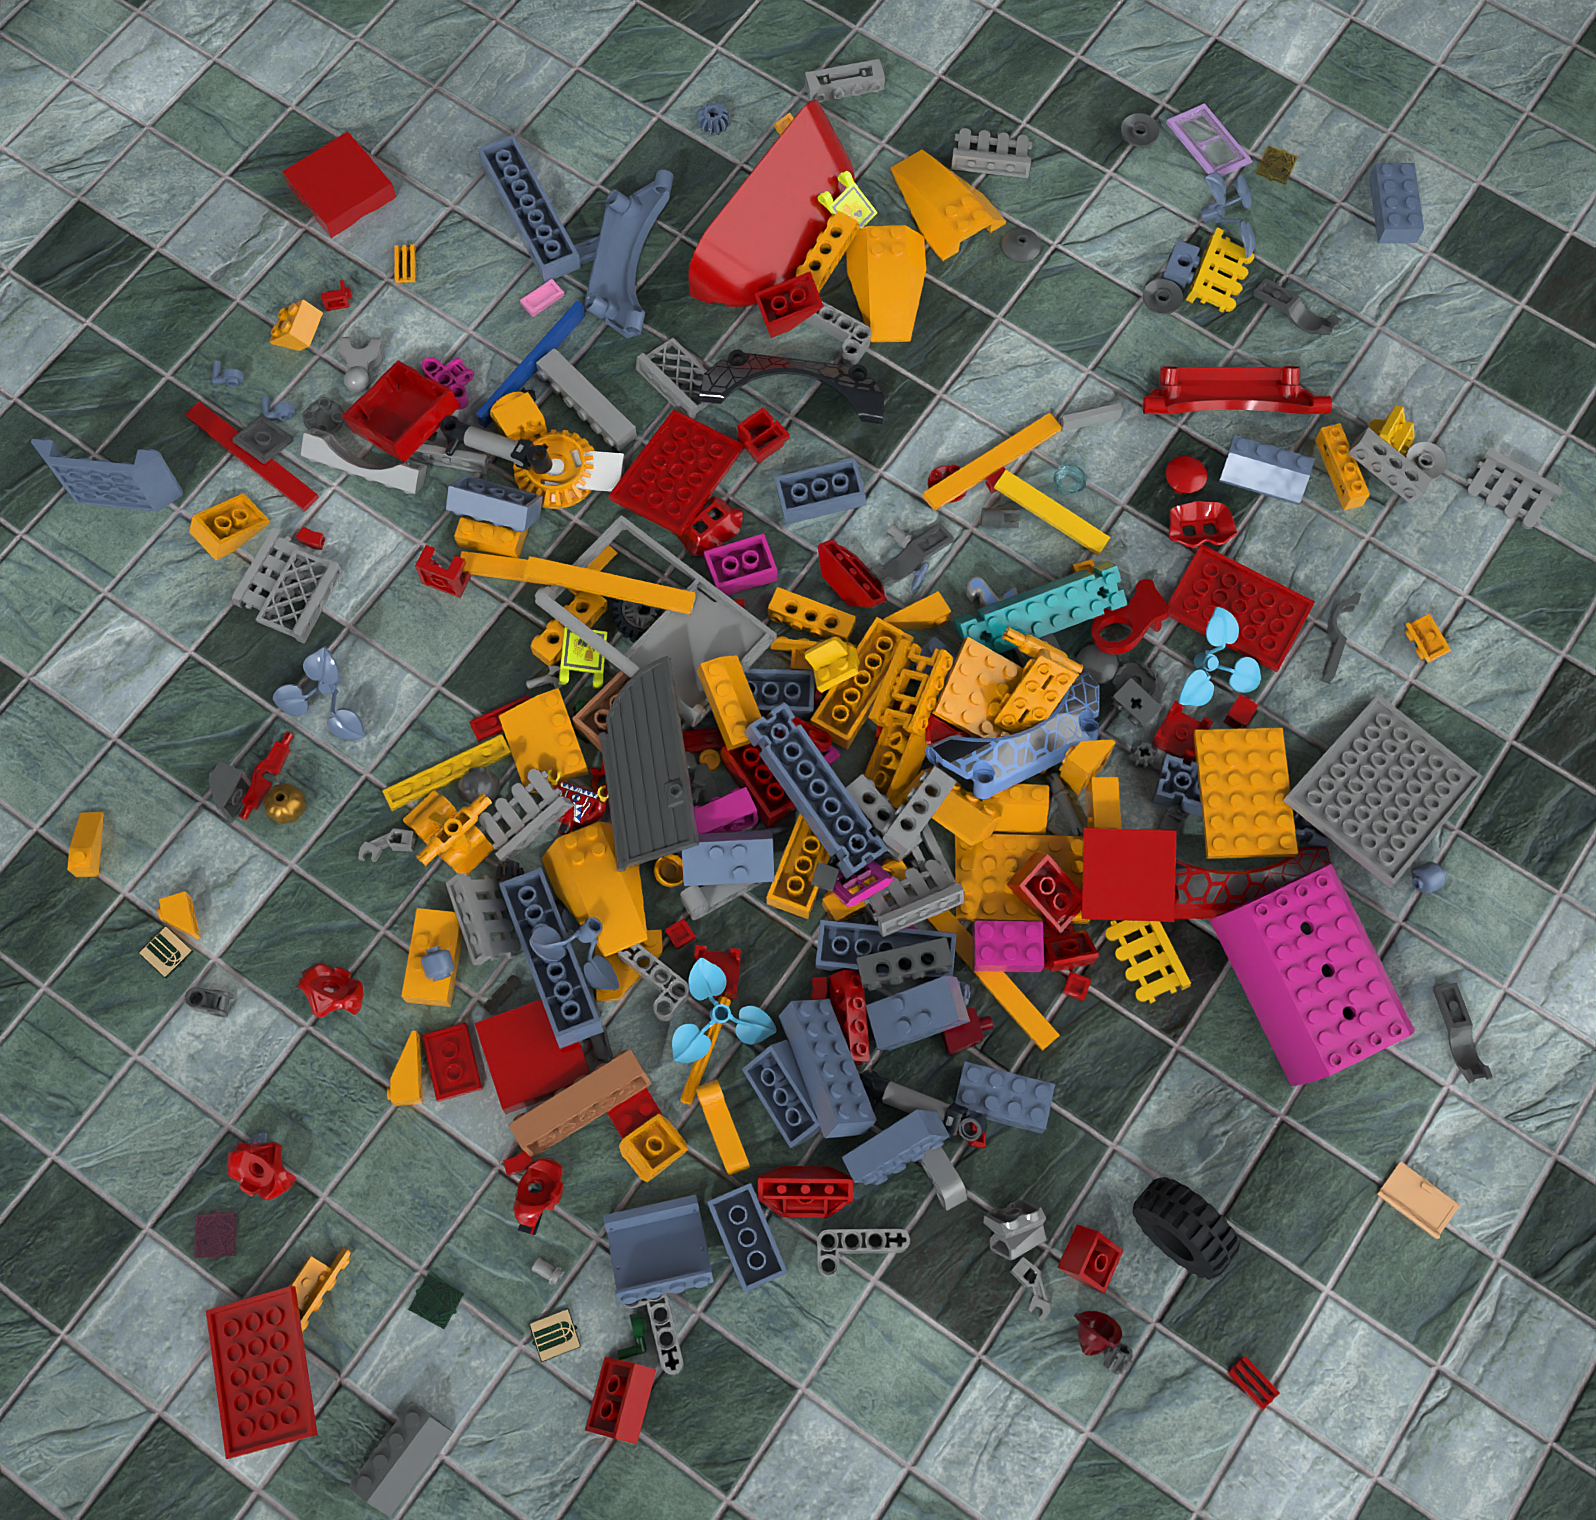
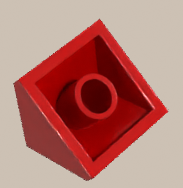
(1069, 950)

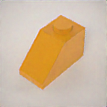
(179, 913)

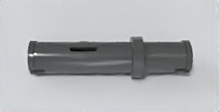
(1062, 797)

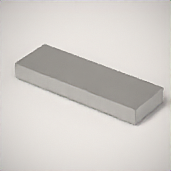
(1091, 416)

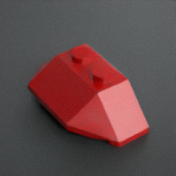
(849, 576)
(805, 1191)

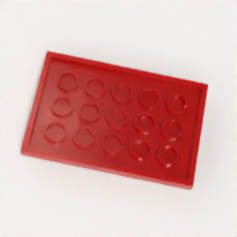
(676, 472)
(1264, 609)
(261, 1372)

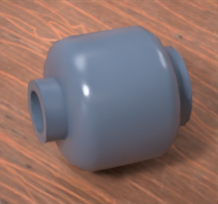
(1428, 877)
(437, 963)

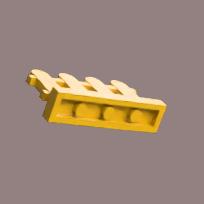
(1215, 279)
(1157, 962)

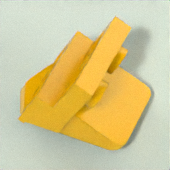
(1395, 430)
(832, 662)

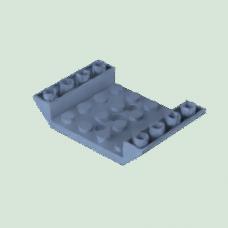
(140, 486)

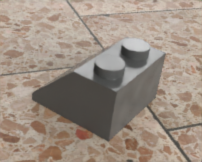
(228, 789)

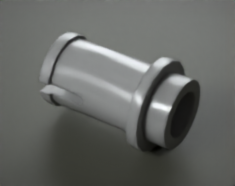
(899, 536)
(548, 1271)

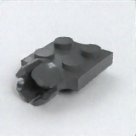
(703, 774)

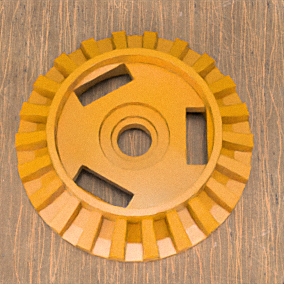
(559, 447)

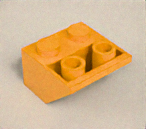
(296, 326)

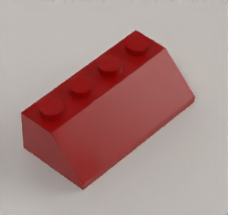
(752, 772)

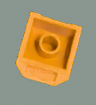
(653, 1147)

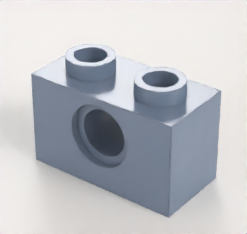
(1184, 255)

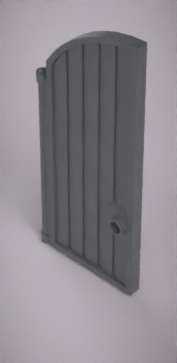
(648, 769)

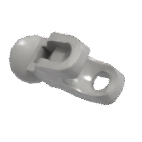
(360, 362)

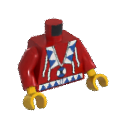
(587, 807)

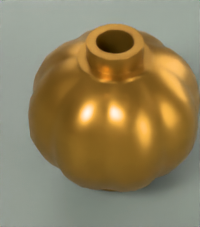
(284, 803)

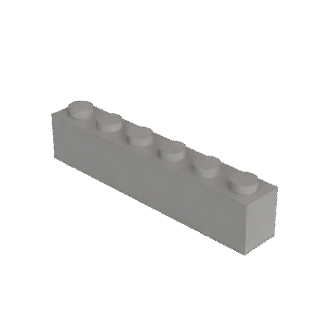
(586, 400)

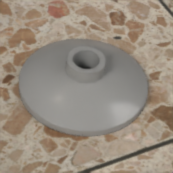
(1429, 454)

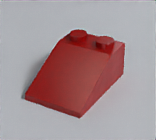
(788, 303)
(1047, 891)

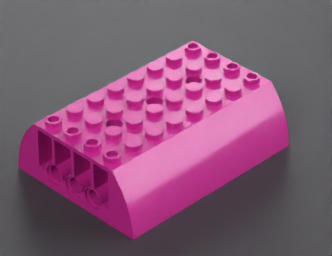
(1285, 978)

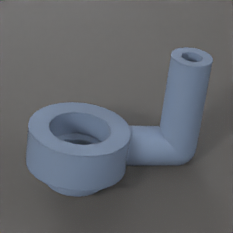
(231, 377)
(282, 410)

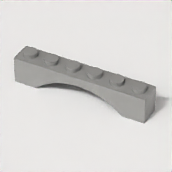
(324, 448)

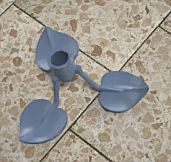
(1216, 210)
(321, 667)
(548, 945)

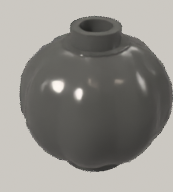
(478, 782)

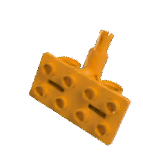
(1042, 686)
(450, 832)

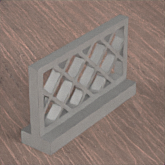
(667, 385)
(317, 598)

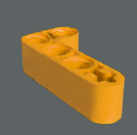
(722, 1127)

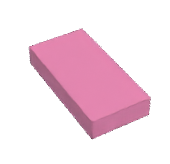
(542, 297)

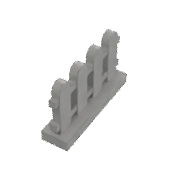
(992, 162)
(463, 458)
(1520, 478)
(255, 577)
(540, 819)
(920, 907)
(472, 922)

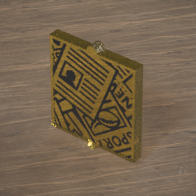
(1276, 165)

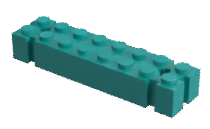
(1045, 608)

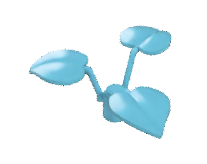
(1246, 673)
(710, 981)

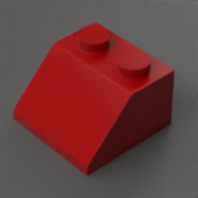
(1090, 1258)

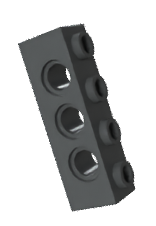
(936, 948)

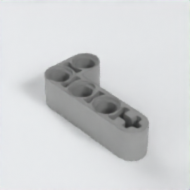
(848, 336)
(710, 897)
(649, 974)
(944, 1178)
(862, 1248)
(660, 1328)

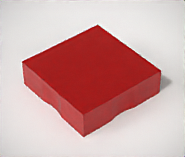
(339, 184)
(401, 411)
(1128, 874)
(526, 1056)

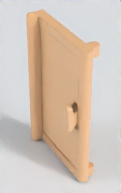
(1415, 1202)

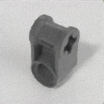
(213, 1001)

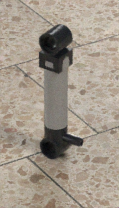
(520, 452)
(908, 1100)

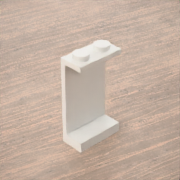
(604, 476)

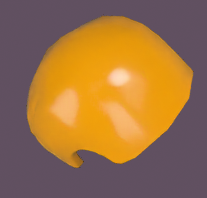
(669, 870)

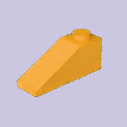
(922, 615)
(86, 845)
(407, 1076)

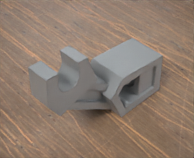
(376, 846)
(1039, 1296)

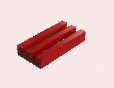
(1268, 1398)

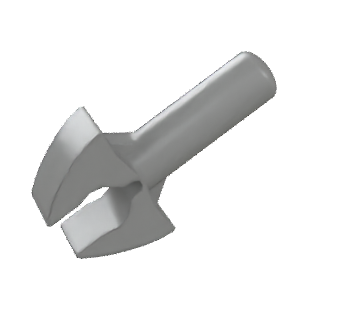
(549, 678)

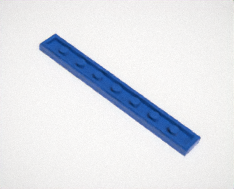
(528, 365)

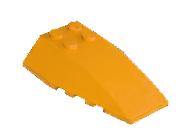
(943, 203)
(887, 279)
(590, 886)

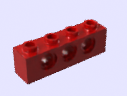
(850, 1010)

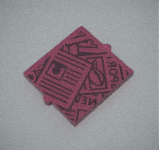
(215, 1235)

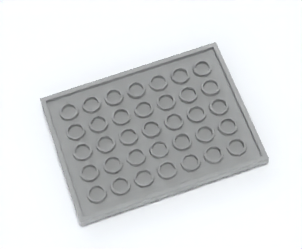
(1383, 790)

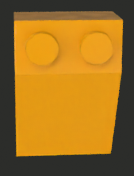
(227, 525)

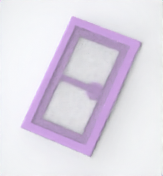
(1208, 141)

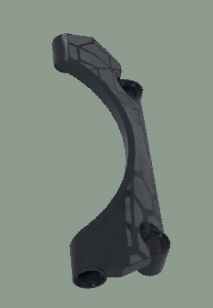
(727, 377)

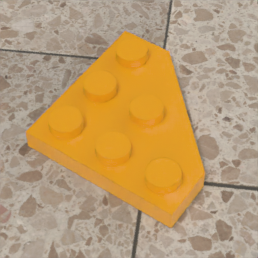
(626, 975)

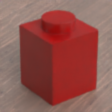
(1241, 712)

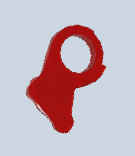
(1143, 611)

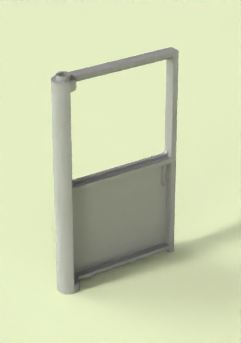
(711, 631)

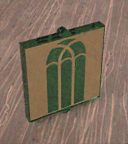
(165, 952)
(554, 1335)

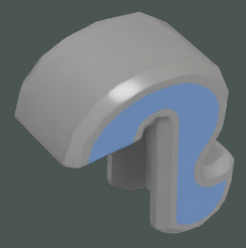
(979, 589)

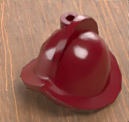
(1097, 1332)

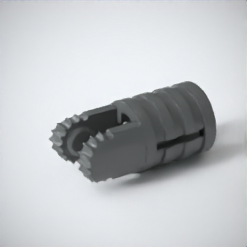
(995, 517)

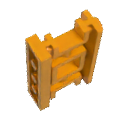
(897, 681)

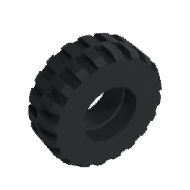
(1186, 1228)

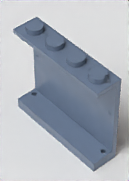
(658, 1249)

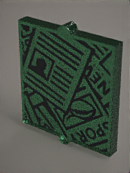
(436, 1301)

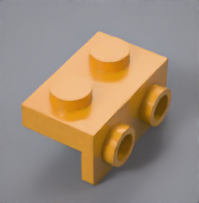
(1428, 638)

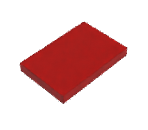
(451, 1062)

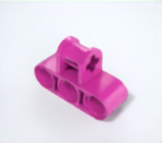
(455, 375)

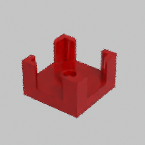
(433, 575)
(1177, 733)
(728, 962)

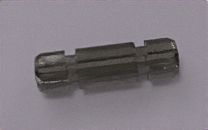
(502, 994)

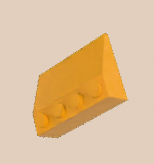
(543, 738)

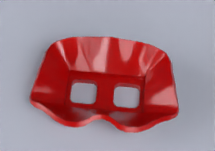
(1197, 515)
(718, 530)

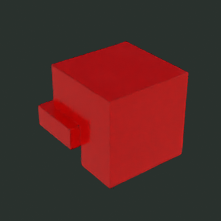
(761, 435)

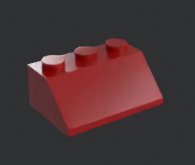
(620, 1400)

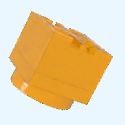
(517, 417)

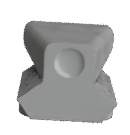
(1016, 1228)

